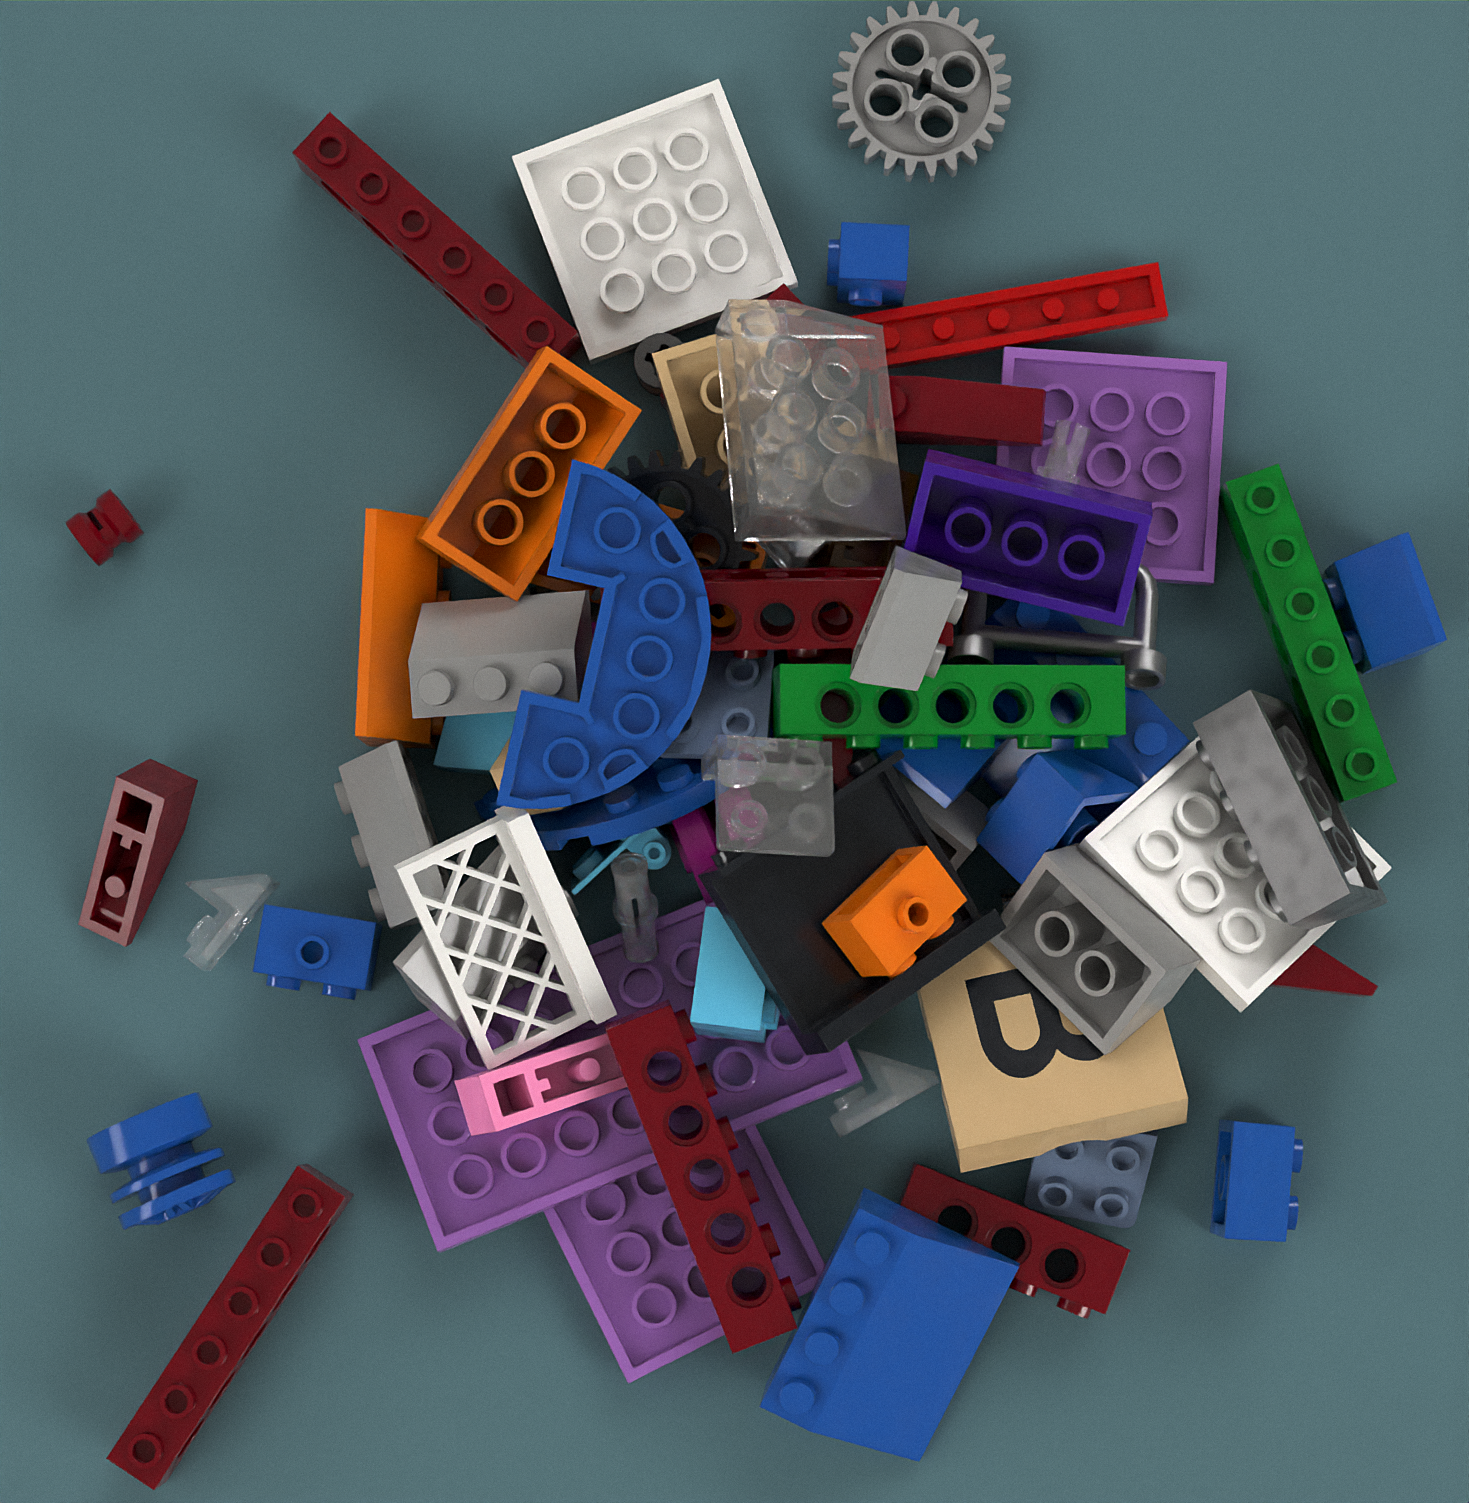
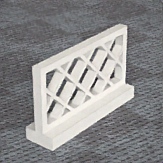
(552, 918)

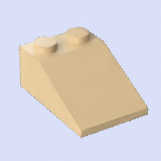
(694, 401)

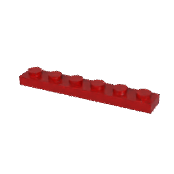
(1021, 315)

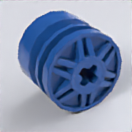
(161, 1161)

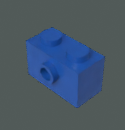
(869, 264)
(317, 949)

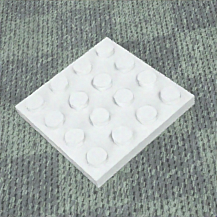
(654, 220)
(1191, 869)

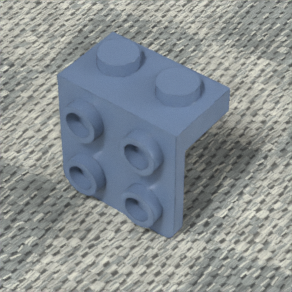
(731, 702)
(1093, 1179)

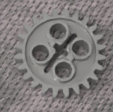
(942, 47)

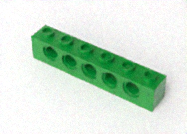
(1306, 633)
(1093, 689)

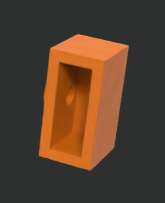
(895, 913)

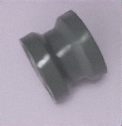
(645, 369)

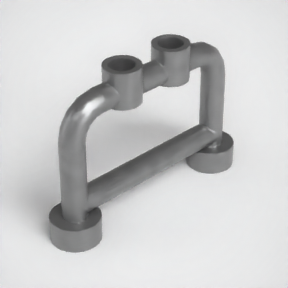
(1143, 664)

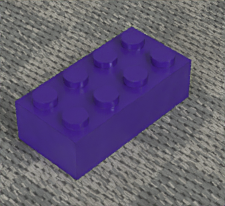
(1030, 536)

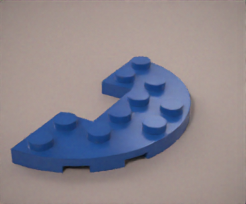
(643, 656)
(650, 800)

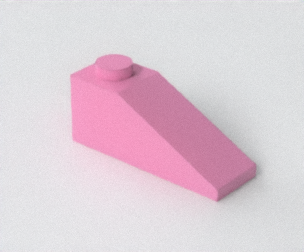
(539, 1085)

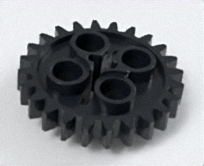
(706, 508)

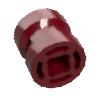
(104, 527)

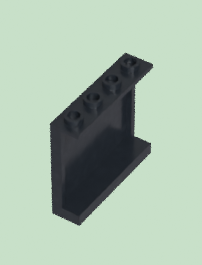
(781, 900)

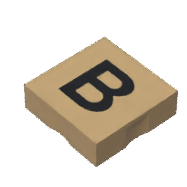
(1028, 1077)

